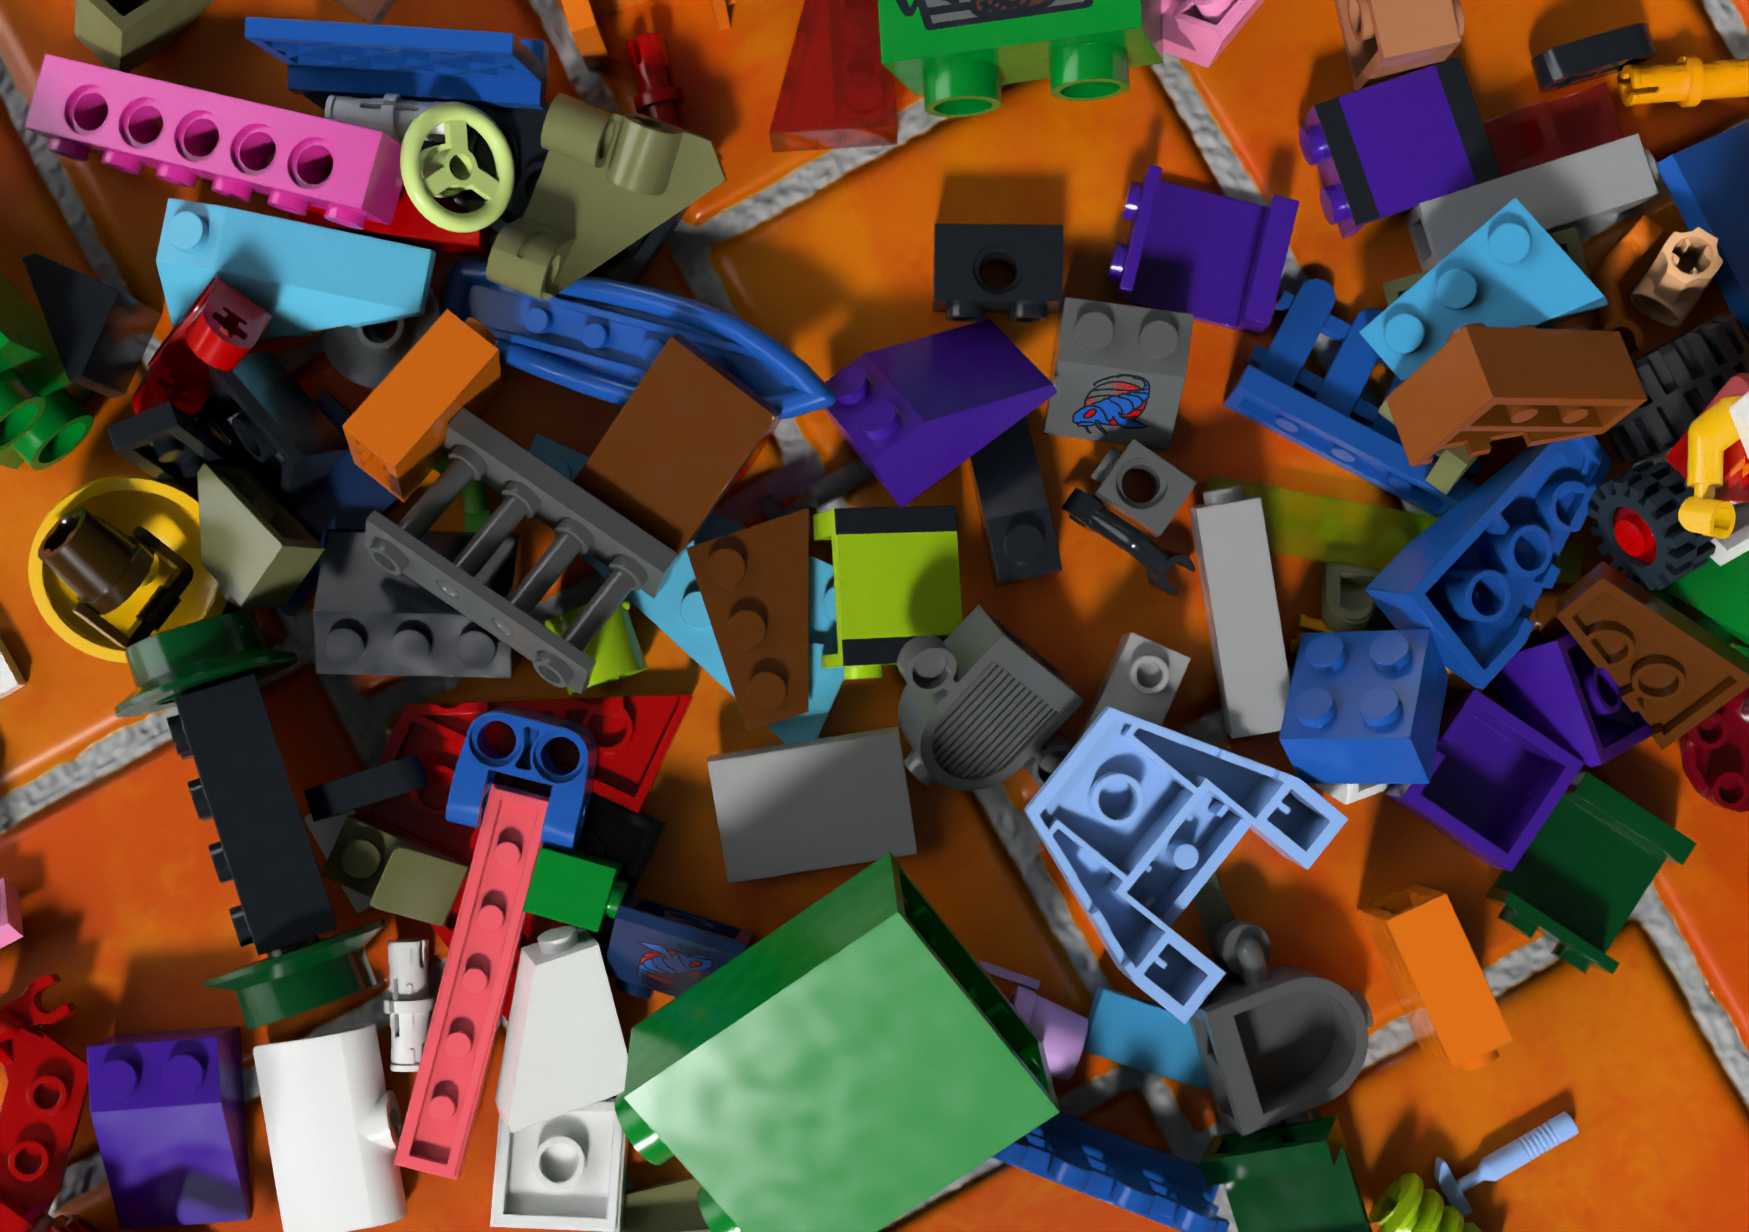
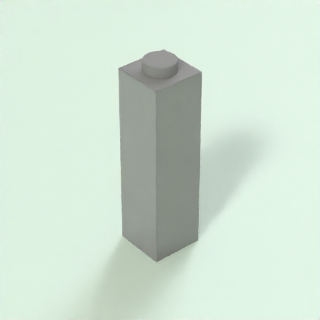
(1555, 193)
(1241, 611)

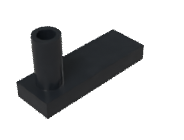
(170, 445)

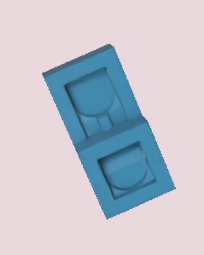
(1143, 1037)

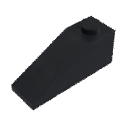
(1014, 508)

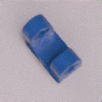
(529, 760)

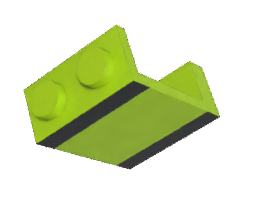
(890, 581)

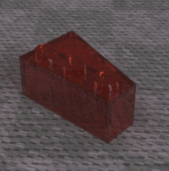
(835, 82)

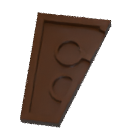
(1653, 652)

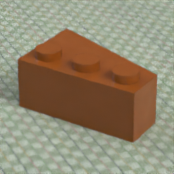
(1513, 385)

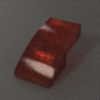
(1553, 129)

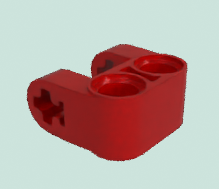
(212, 332)

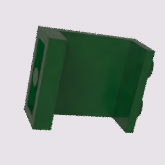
(1586, 872)
(1288, 1178)

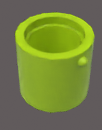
(613, 648)

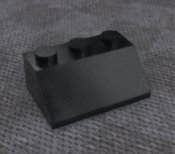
(395, 626)

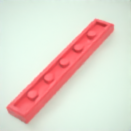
(473, 985)

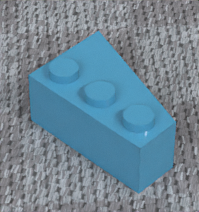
(1497, 277)

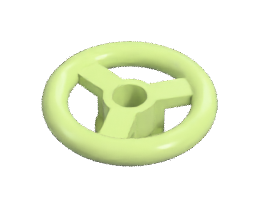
(429, 174)

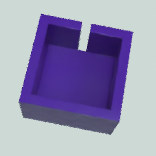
(1489, 780)

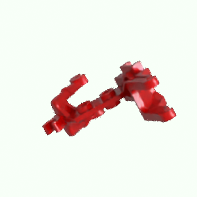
(38, 1113)

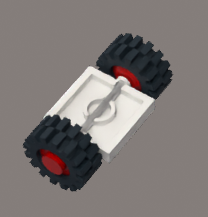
(1643, 528)

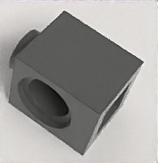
(1169, 484)

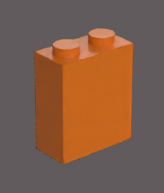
(404, 421)
(1436, 976)

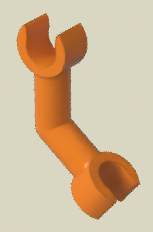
(1629, 247)

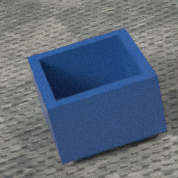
(1365, 707)

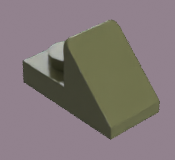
(395, 871)

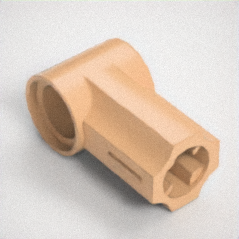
(1678, 277)

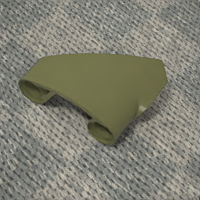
(599, 193)

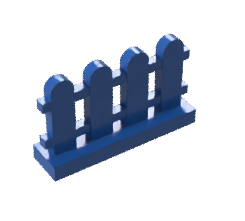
(1324, 421)
(1119, 1172)

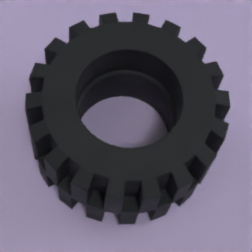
(1679, 385)

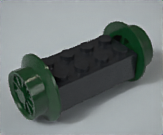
(244, 786)

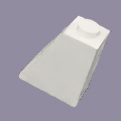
(561, 1032)

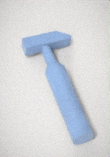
(1504, 1159)

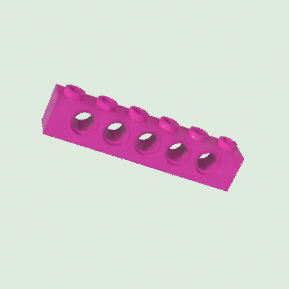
(78, 97)

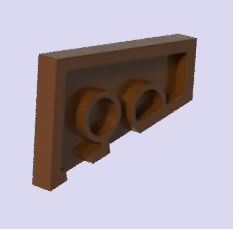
(760, 614)

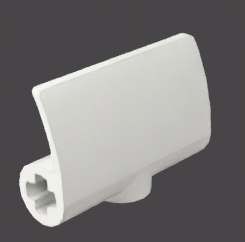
(331, 1131)

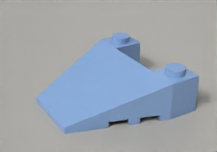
(1146, 822)

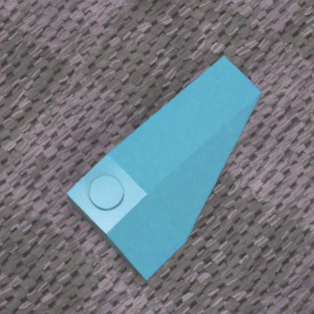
(290, 268)

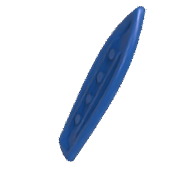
(609, 332)

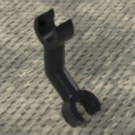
(1095, 517)

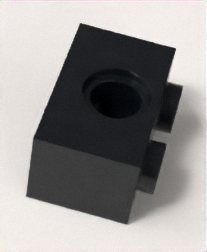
(1028, 250)

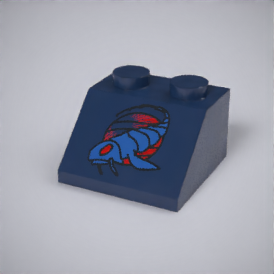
(667, 947)

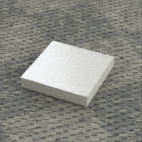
(562, 1172)

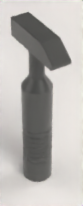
(822, 491)

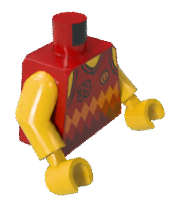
(1713, 465)

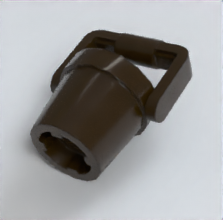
(108, 568)

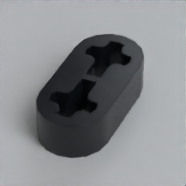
(1593, 57)
(368, 787)

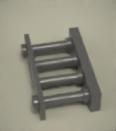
(527, 491)

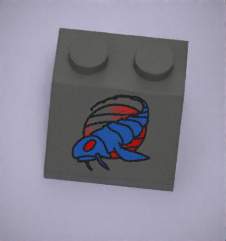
(1117, 373)

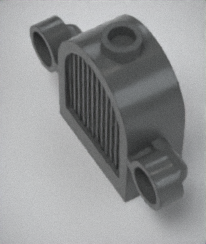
(982, 706)
(1276, 1035)

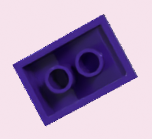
(933, 403)
(172, 1126)

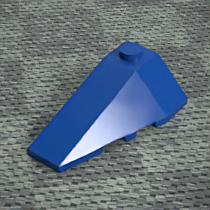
(1491, 557)

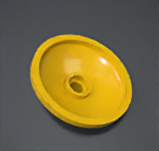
(128, 503)

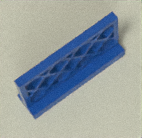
(404, 60)

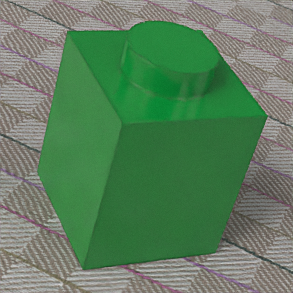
(575, 888)

